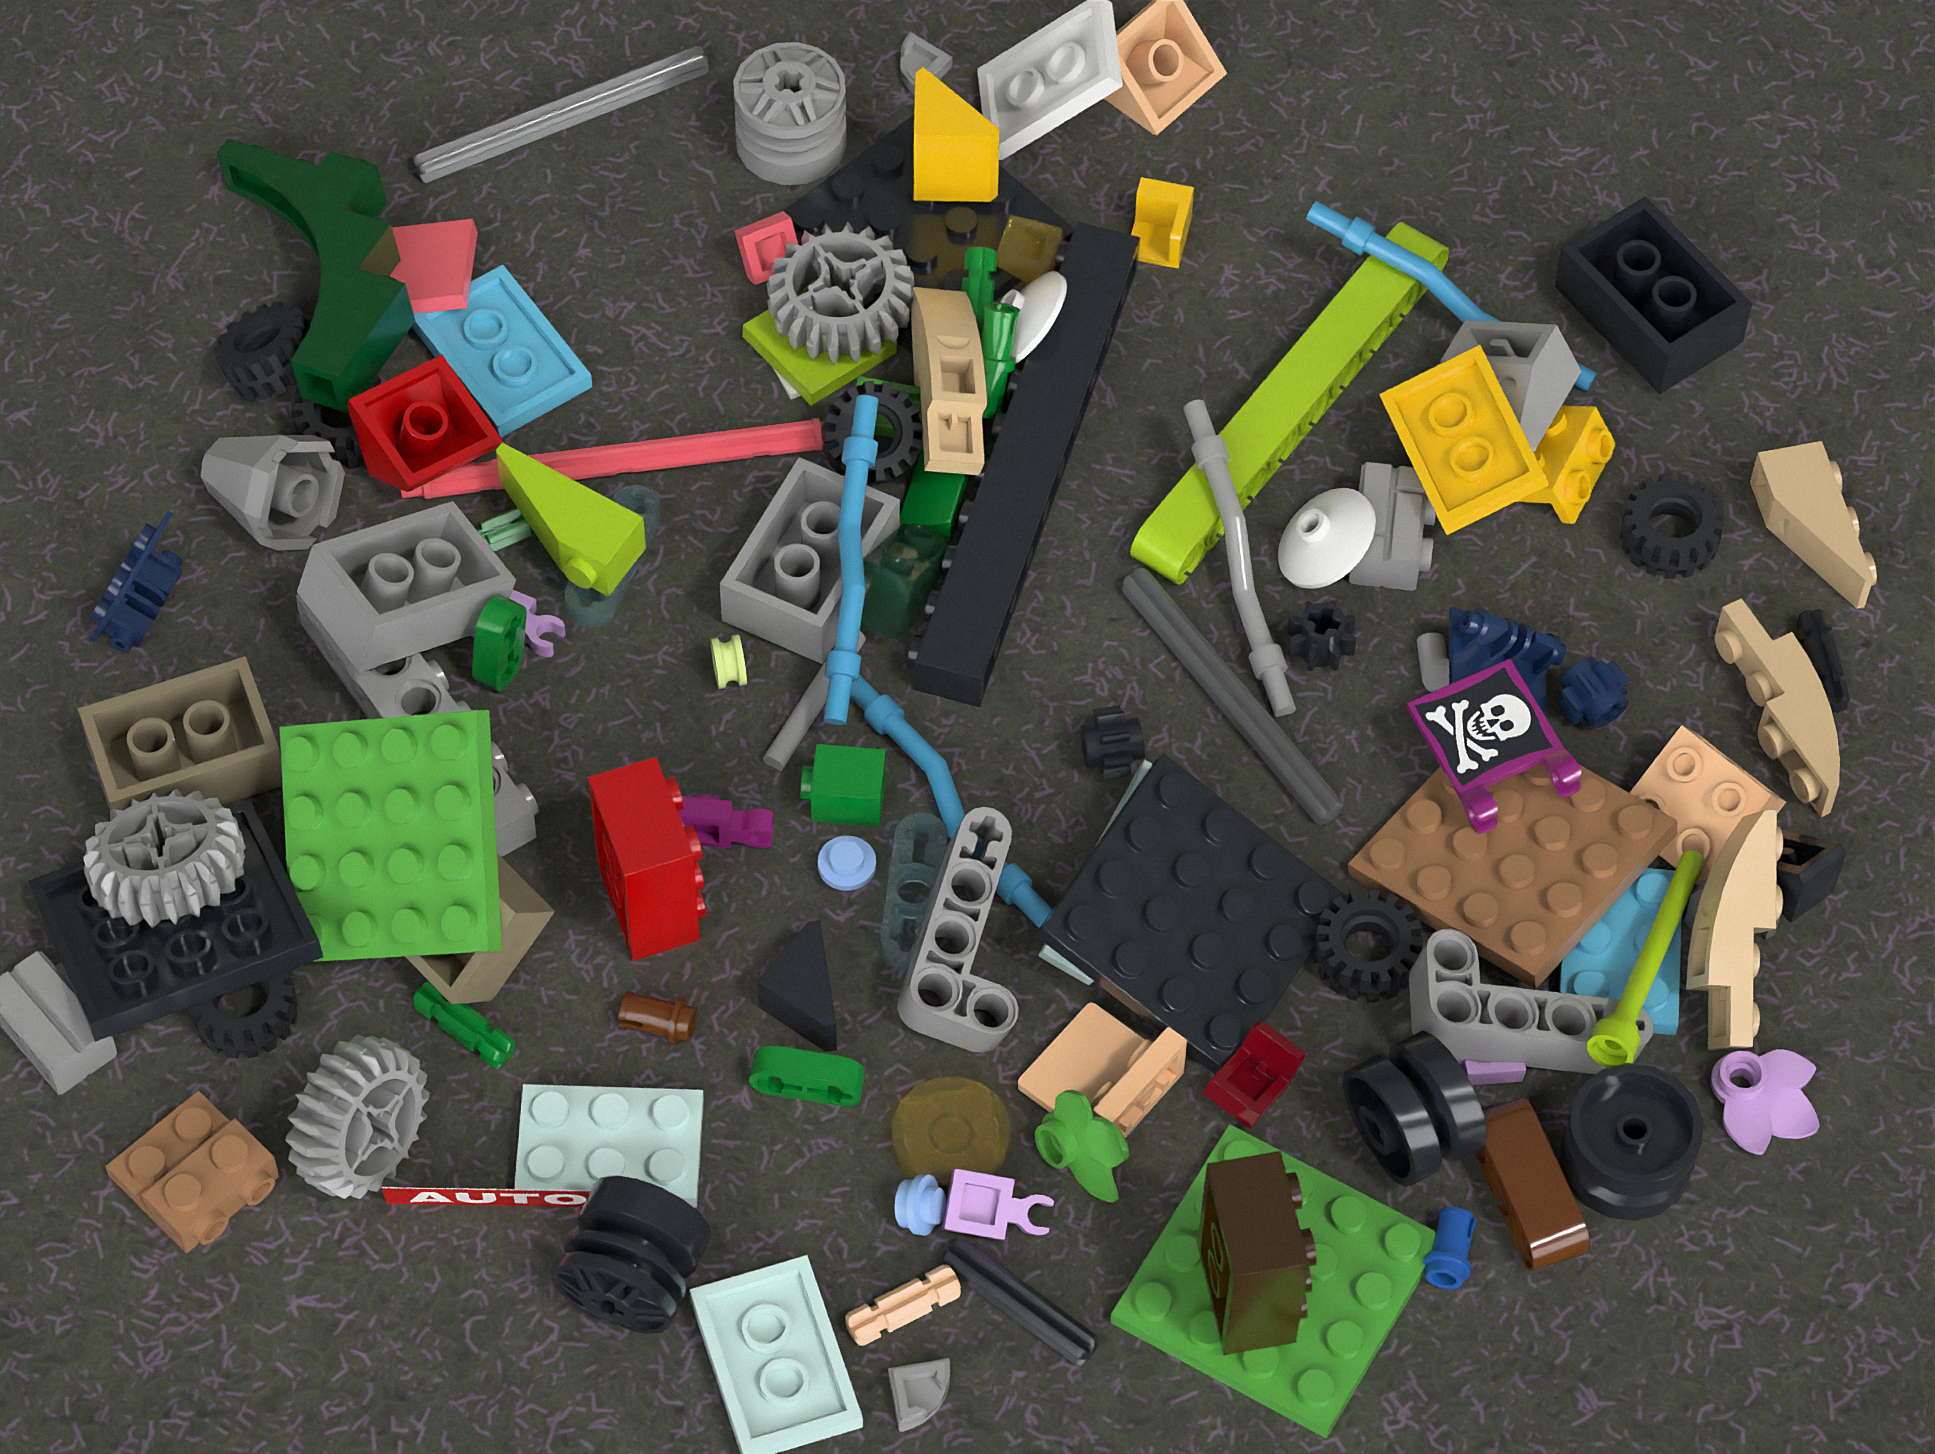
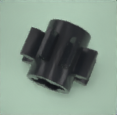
(1322, 635)
(1112, 742)

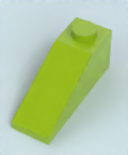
(581, 529)

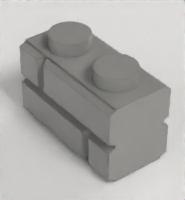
(1398, 540)
(48, 1023)

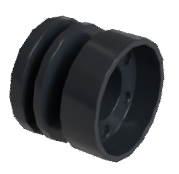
(631, 1254)

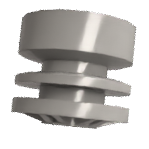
(790, 113)

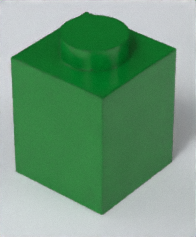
(845, 785)

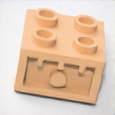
(1703, 794)
(1108, 1065)

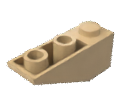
(1807, 512)

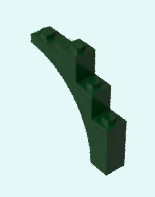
(359, 305)

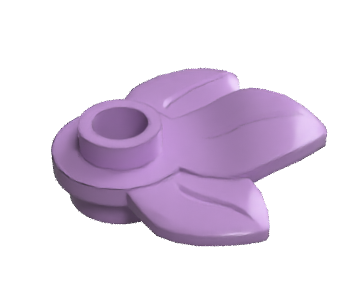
(1772, 1102)

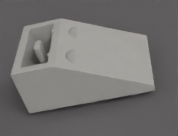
(1529, 365)

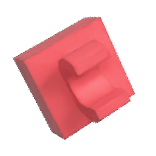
(763, 243)

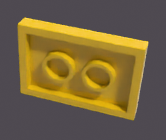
(1463, 440)

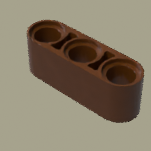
(1531, 1186)

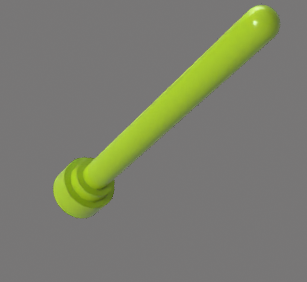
(1617, 1036)

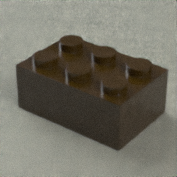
(1255, 1252)

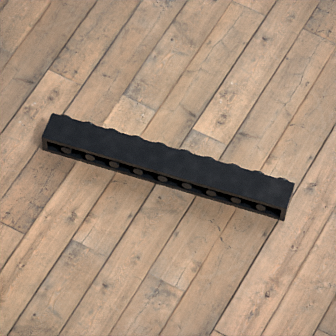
(1024, 471)

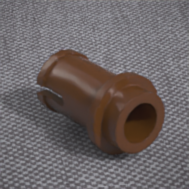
(658, 1017)

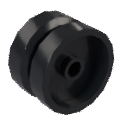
(1415, 1108)
(1631, 1141)

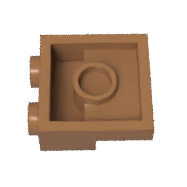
(195, 1172)

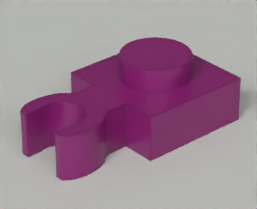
(721, 825)

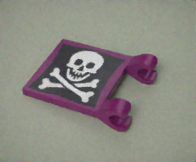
(1487, 733)

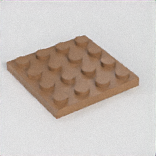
(1529, 882)

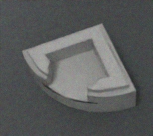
(918, 54)
(918, 1391)

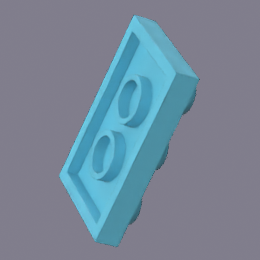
(505, 352)
(1609, 951)

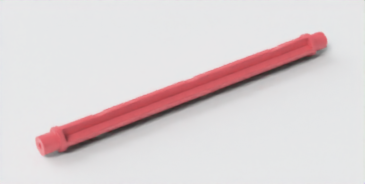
(640, 456)

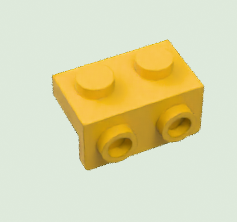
(1572, 459)

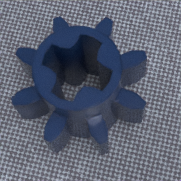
(1594, 692)

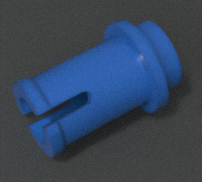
(1450, 1248)

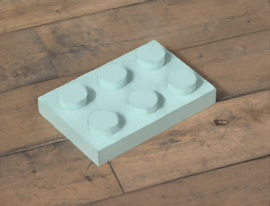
(596, 1132)
(776, 1358)

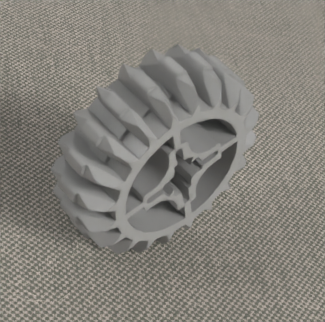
(832, 310)
(164, 857)
(357, 1116)

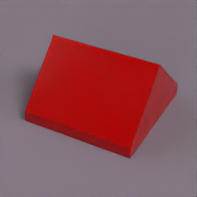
(420, 426)

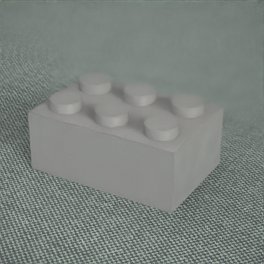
(790, 567)
(403, 585)

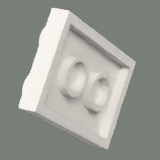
(1051, 75)

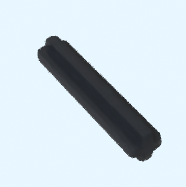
(1020, 1301)

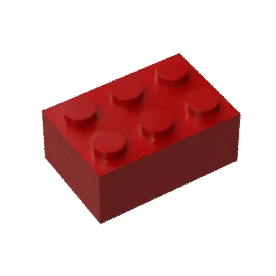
(647, 857)

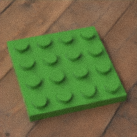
(393, 834)
(1359, 1287)

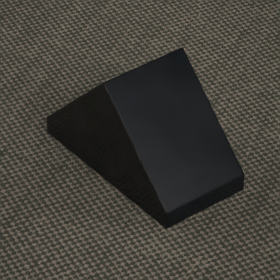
(1807, 871)
(799, 989)

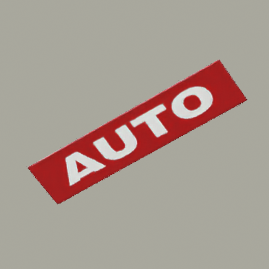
(485, 1197)

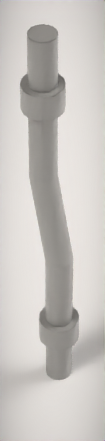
(1266, 657)

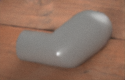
(1433, 661)

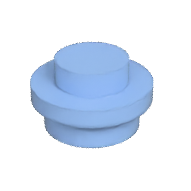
(846, 863)
(920, 1204)

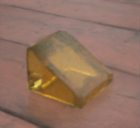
(1028, 248)

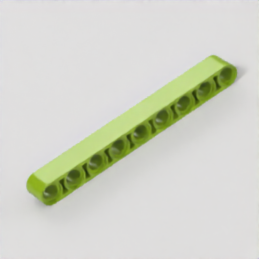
(1285, 403)

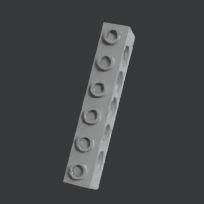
(424, 688)

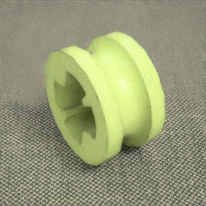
(728, 661)

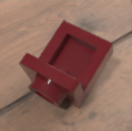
(1255, 1074)

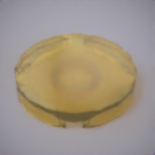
(950, 1127)

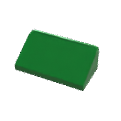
(935, 499)

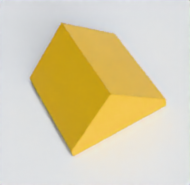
(952, 146)

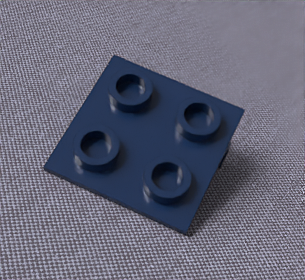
(136, 590)
(1486, 640)

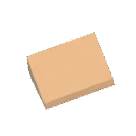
(1163, 64)

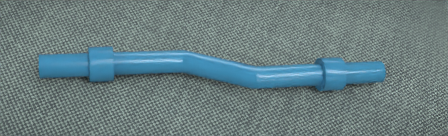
(1361, 237)
(843, 662)
(887, 717)

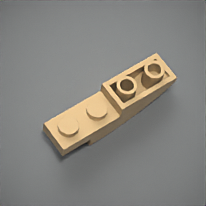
(950, 380)
(1796, 713)
(1733, 907)

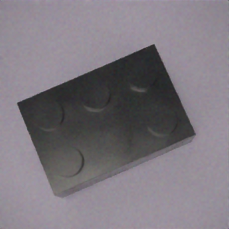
(1652, 295)

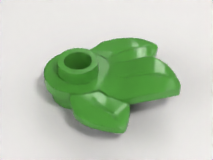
(1082, 1142)

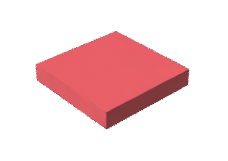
(436, 263)

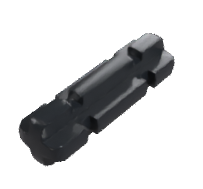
(1823, 653)

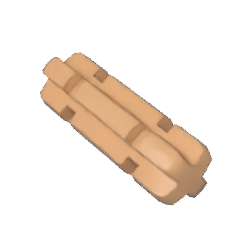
(903, 1305)

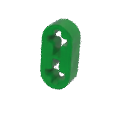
(499, 642)
(807, 1076)

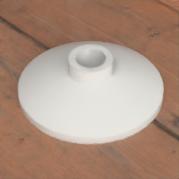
(1038, 307)
(1326, 538)

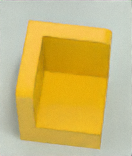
(1162, 221)

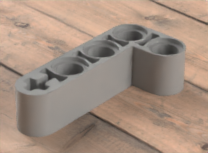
(962, 924)
(1481, 1008)

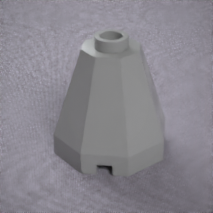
(275, 486)

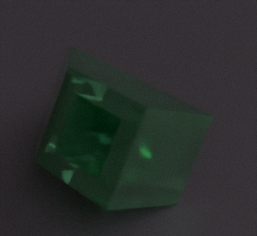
(900, 578)

